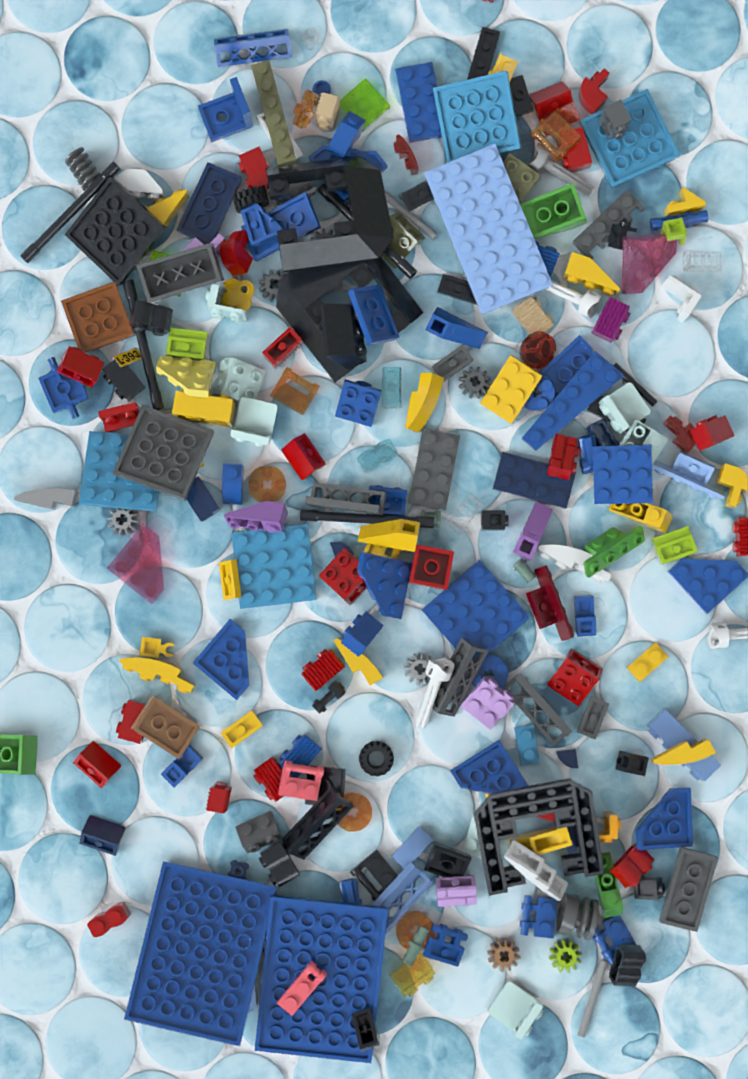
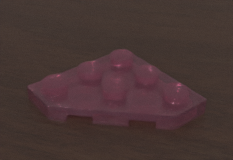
(644, 259)
(141, 564)

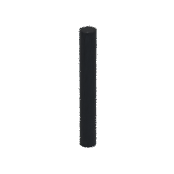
(643, 393)

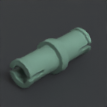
(415, 945)

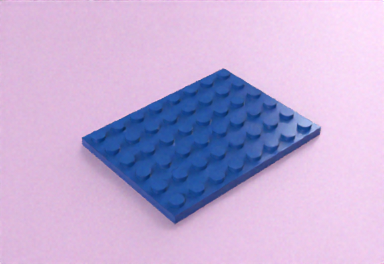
(344, 943)
(200, 954)

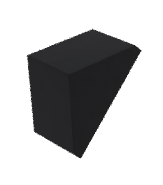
(366, 1029)

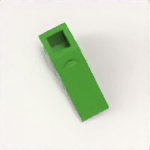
(608, 890)

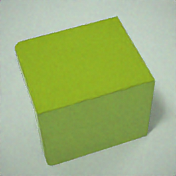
(674, 230)

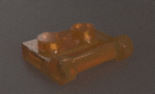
(560, 132)
(292, 397)

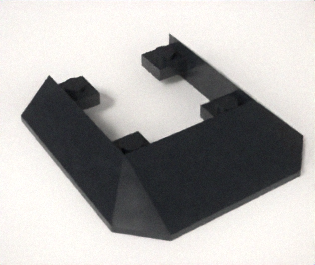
(355, 240)
(300, 302)
(571, 806)

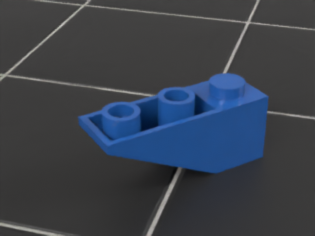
(455, 329)

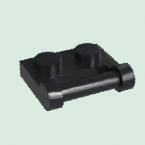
(380, 871)

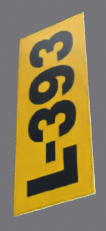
(128, 357)

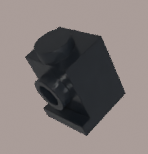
(487, 515)

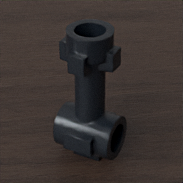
(335, 690)

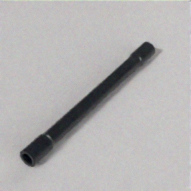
(35, 247)
(402, 264)
(155, 394)
(315, 515)

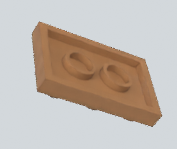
(165, 727)

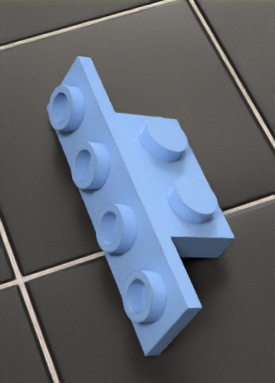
(692, 472)

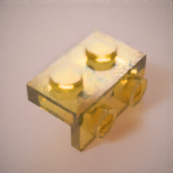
(409, 978)

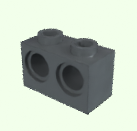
(615, 120)

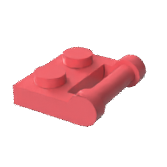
(300, 787)

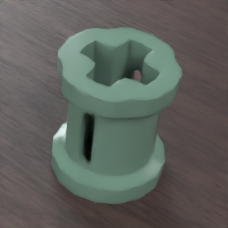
(437, 515)

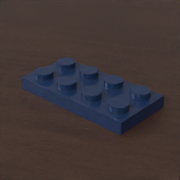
(209, 203)
(530, 480)

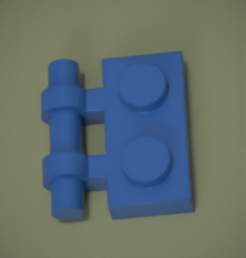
(544, 917)
(617, 931)
(445, 951)

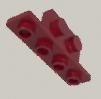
(548, 606)

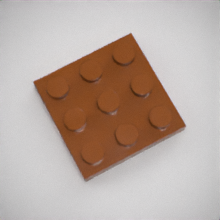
(97, 318)

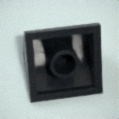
(447, 861)

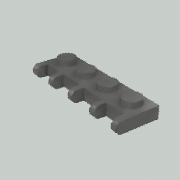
(601, 226)

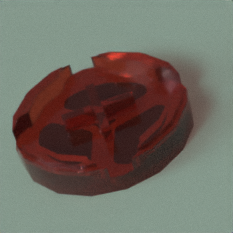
(537, 349)

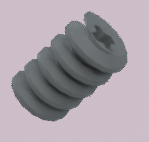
(81, 168)

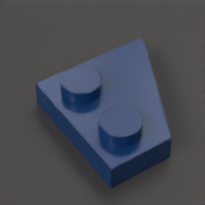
(259, 225)

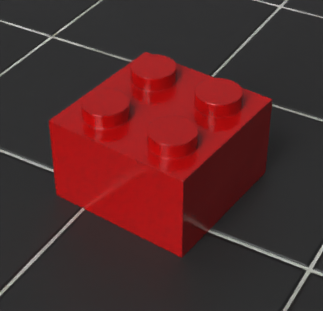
(431, 567)

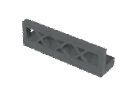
(344, 504)
(462, 662)
(543, 705)

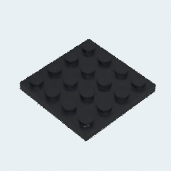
(115, 231)

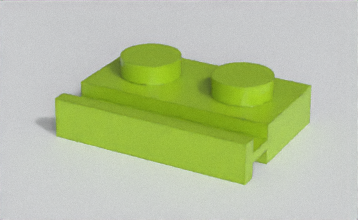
(186, 343)
(674, 545)

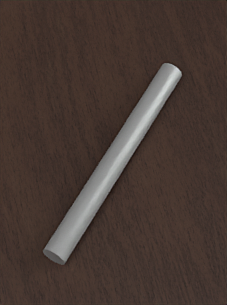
(410, 216)
(592, 998)

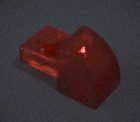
(684, 438)

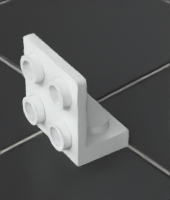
(689, 295)

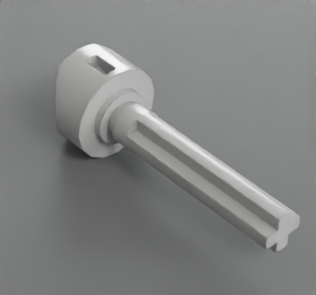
(541, 161)

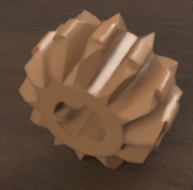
(496, 958)

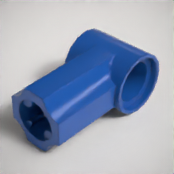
(586, 450)
(350, 891)

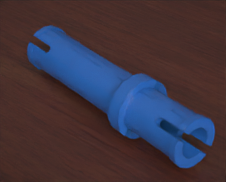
(688, 219)

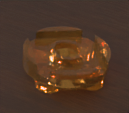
(304, 110)
(256, 483)
(363, 816)
(407, 922)

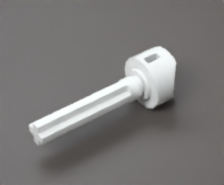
(585, 302)
(721, 634)
(437, 671)

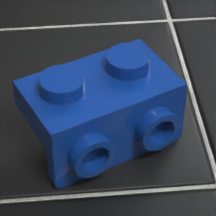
(395, 500)

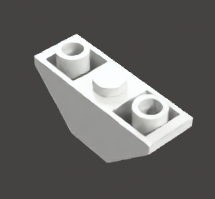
(140, 184)

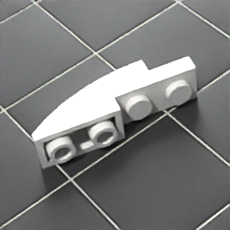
(567, 556)

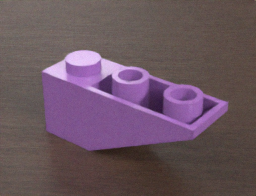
(260, 516)
(532, 531)

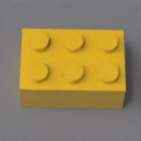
(204, 410)

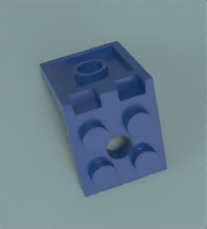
(233, 106)

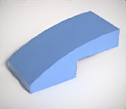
(412, 847)

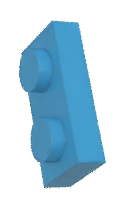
(526, 745)

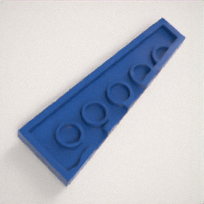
(582, 390)

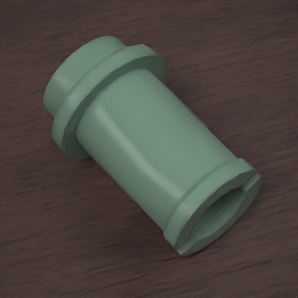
(524, 570)

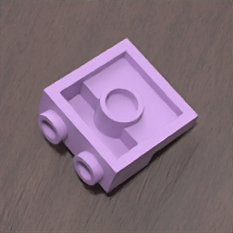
(488, 702)

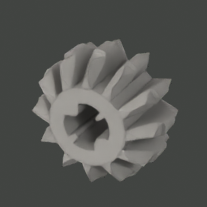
(126, 525)
(414, 672)

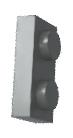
(453, 363)
(592, 717)

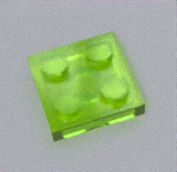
(364, 102)

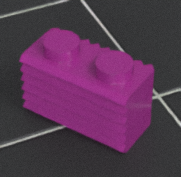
(611, 319)

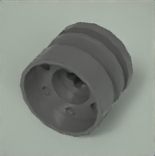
(582, 917)

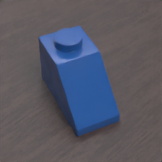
(347, 134)
(232, 483)

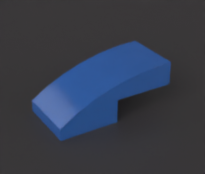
(584, 615)
(182, 767)

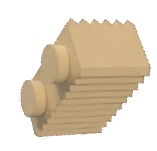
(327, 111)
(532, 316)

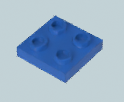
(358, 402)

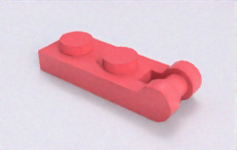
(301, 988)

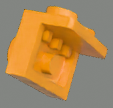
(611, 827)

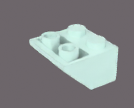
(642, 434)

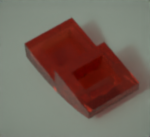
(567, 112)

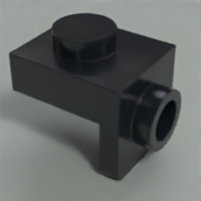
(617, 232)

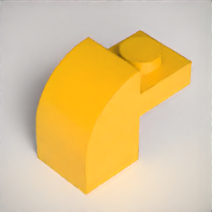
(734, 479)

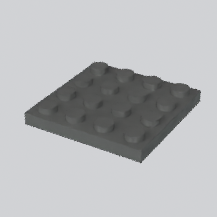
(163, 452)

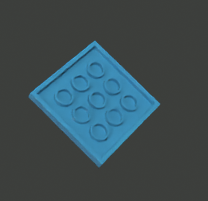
(477, 115)
(640, 149)
(99, 484)
(274, 566)

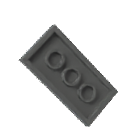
(434, 469)
(688, 889)

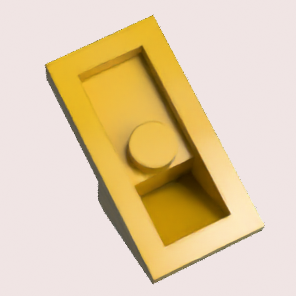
(689, 202)

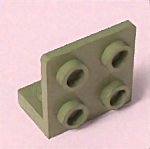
(520, 175)
(405, 237)

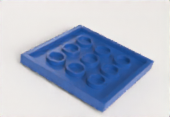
(476, 610)

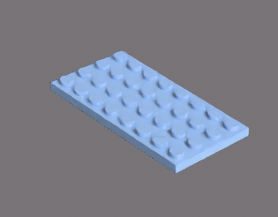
(488, 229)

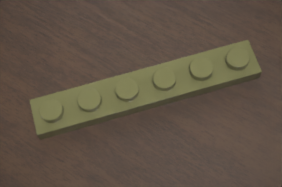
(274, 114)

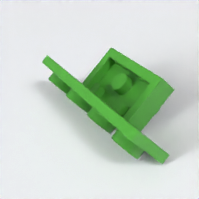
(610, 547)

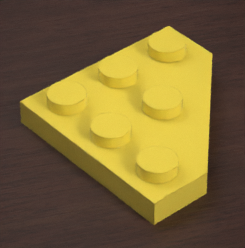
(190, 374)

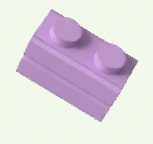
(456, 891)

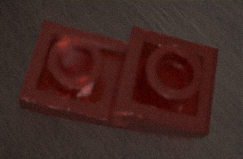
(404, 151)

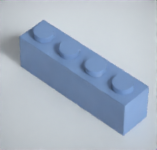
(672, 733)

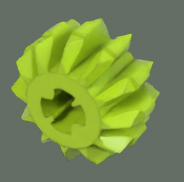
(572, 959)

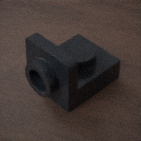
(632, 763)
(649, 889)

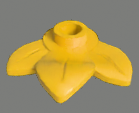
(235, 296)

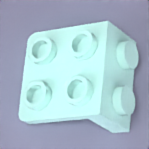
(218, 311)
(238, 379)
(624, 407)
(254, 421)
(516, 1009)

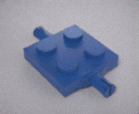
(62, 391)

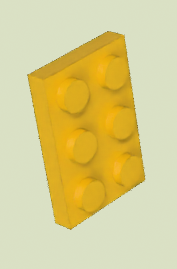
(511, 389)

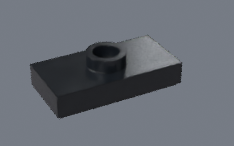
(520, 96)

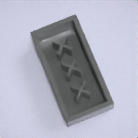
(180, 272)

